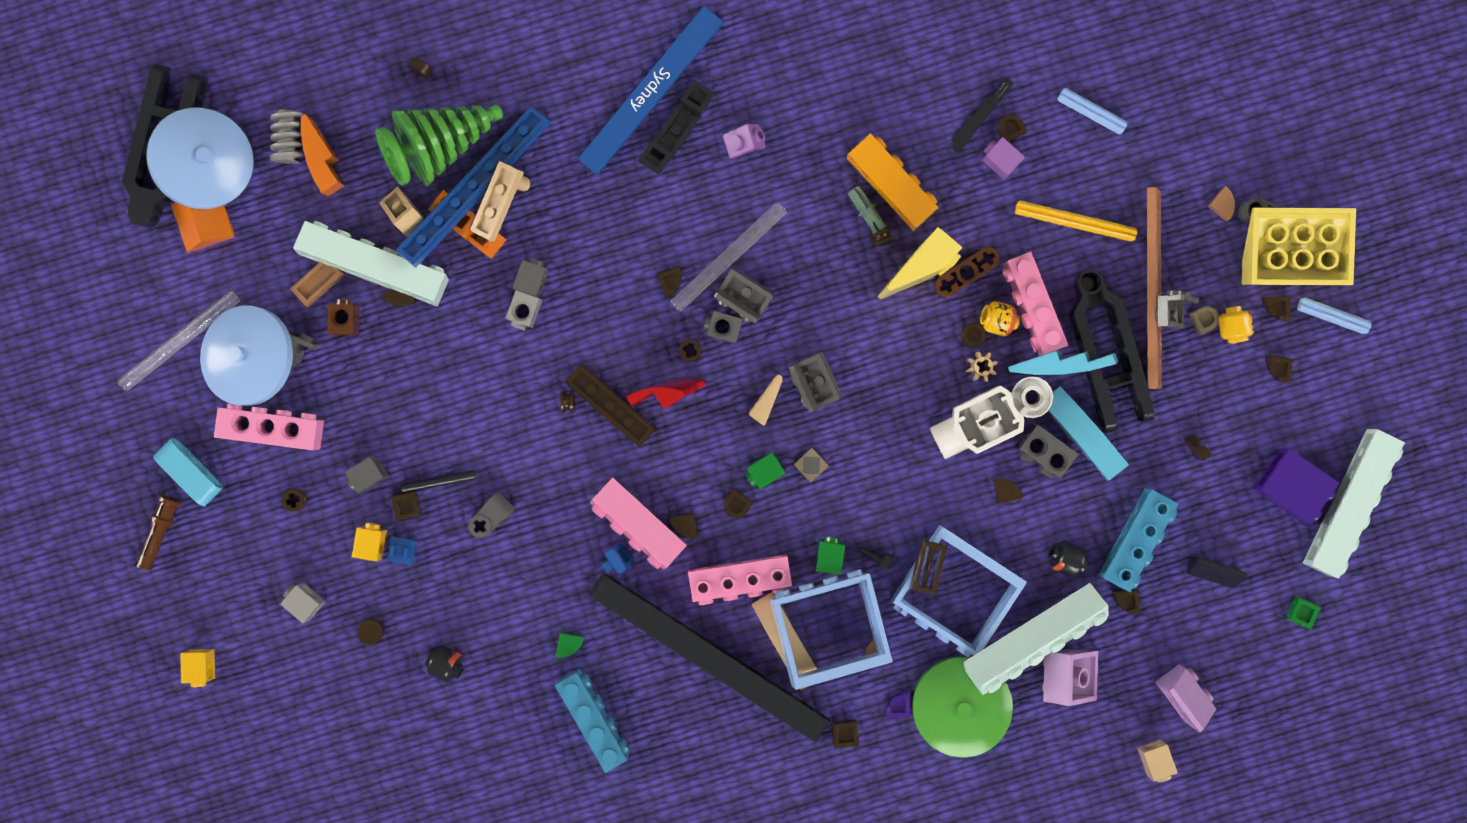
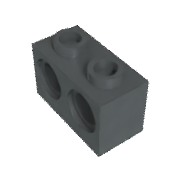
(1049, 446)

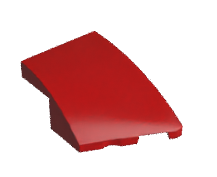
(667, 392)

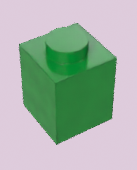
(764, 471)
(830, 556)

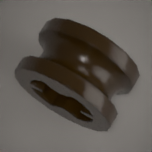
(881, 237)
(697, 347)
(567, 401)
(289, 495)

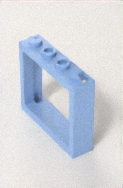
(994, 619)
(844, 668)

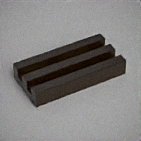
(919, 563)

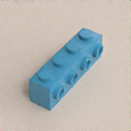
(1138, 540)
(592, 720)

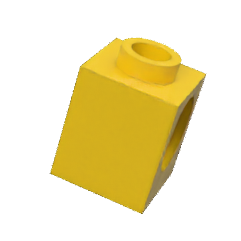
(369, 542)
(197, 666)

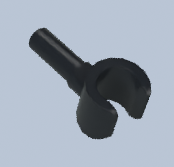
(884, 561)

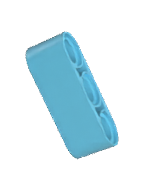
(188, 472)

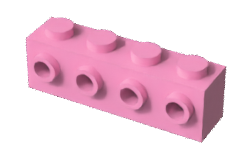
(1035, 304)
(638, 524)
(739, 578)

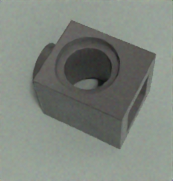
(531, 277)
(733, 333)
(365, 475)

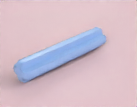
(1092, 111)
(1334, 315)

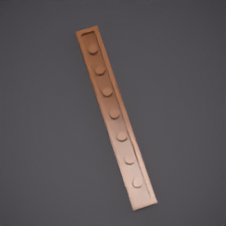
(1154, 287)

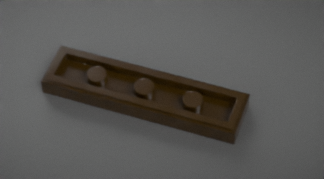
(610, 405)

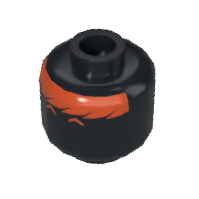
(1068, 558)
(444, 663)

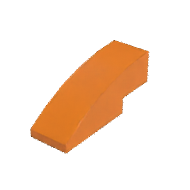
(319, 157)
(463, 228)

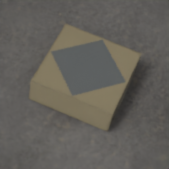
(811, 465)

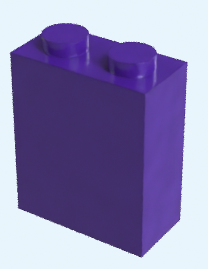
(1296, 486)

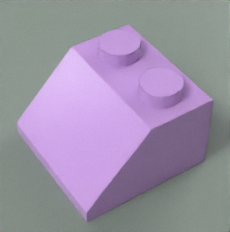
(1070, 677)
(1187, 697)

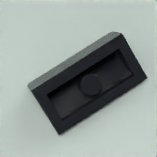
(1215, 572)

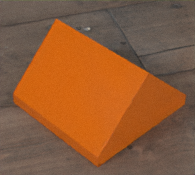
(202, 226)

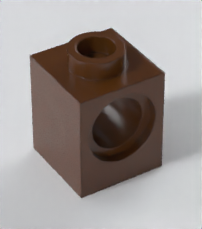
(351, 327)

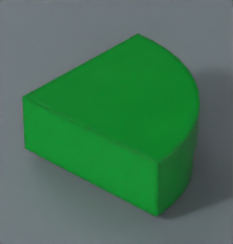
(568, 644)

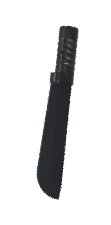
(979, 116)

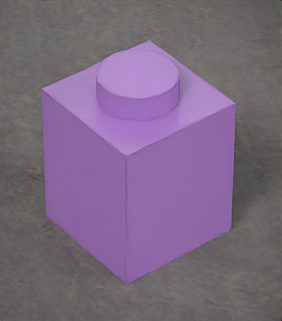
(1002, 157)

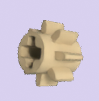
(988, 364)

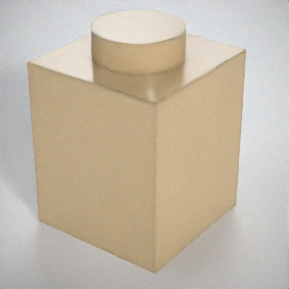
(1157, 761)

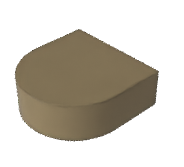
(1204, 319)

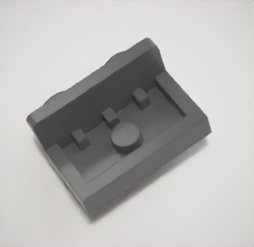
(744, 296)
(1171, 309)
(815, 382)

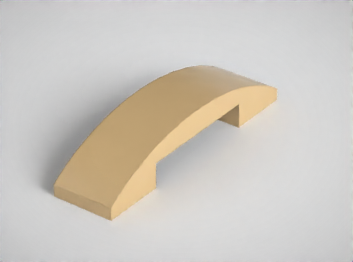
(764, 612)

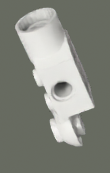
(991, 417)

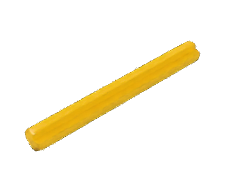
(1075, 221)

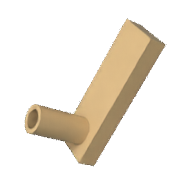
(498, 200)

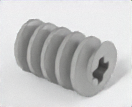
(285, 136)

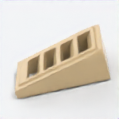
(764, 404)

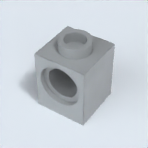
(520, 299)
(302, 602)

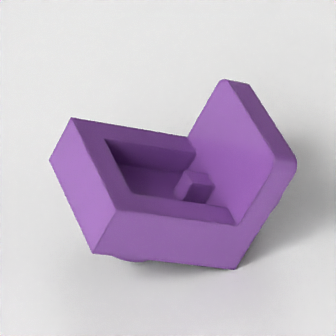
(744, 140)

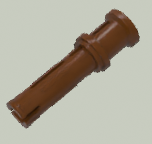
(160, 522)

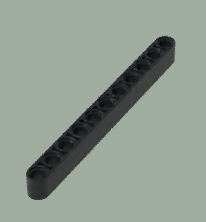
(709, 657)

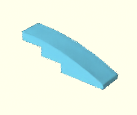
(1055, 364)
(1086, 435)

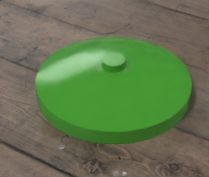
(954, 712)

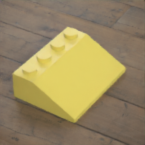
(1300, 247)
(933, 257)

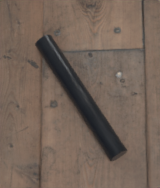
(438, 481)

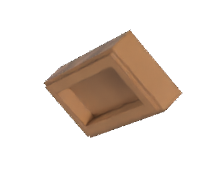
(316, 283)

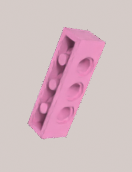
(229, 427)

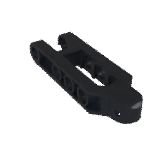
(144, 202)
(1092, 293)

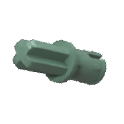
(866, 209)

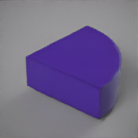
(899, 706)

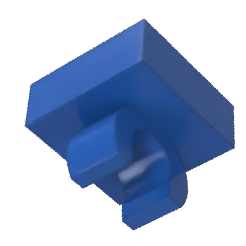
(402, 550)
(618, 559)

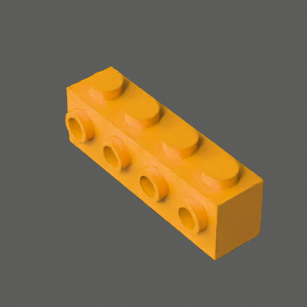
(892, 181)

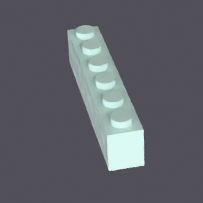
(370, 263)
(1354, 503)
(1036, 639)

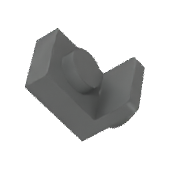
(298, 343)

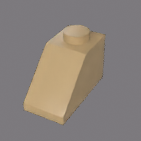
(402, 211)

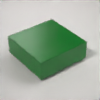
(1303, 612)

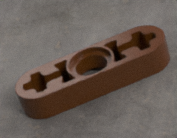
(956, 270)

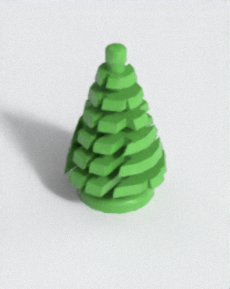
(431, 139)

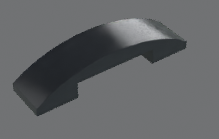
(677, 128)

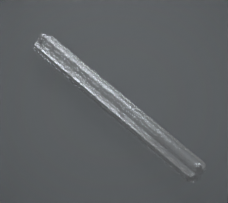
(729, 256)
(178, 340)

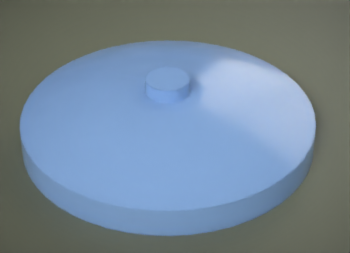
(199, 158)
(246, 355)

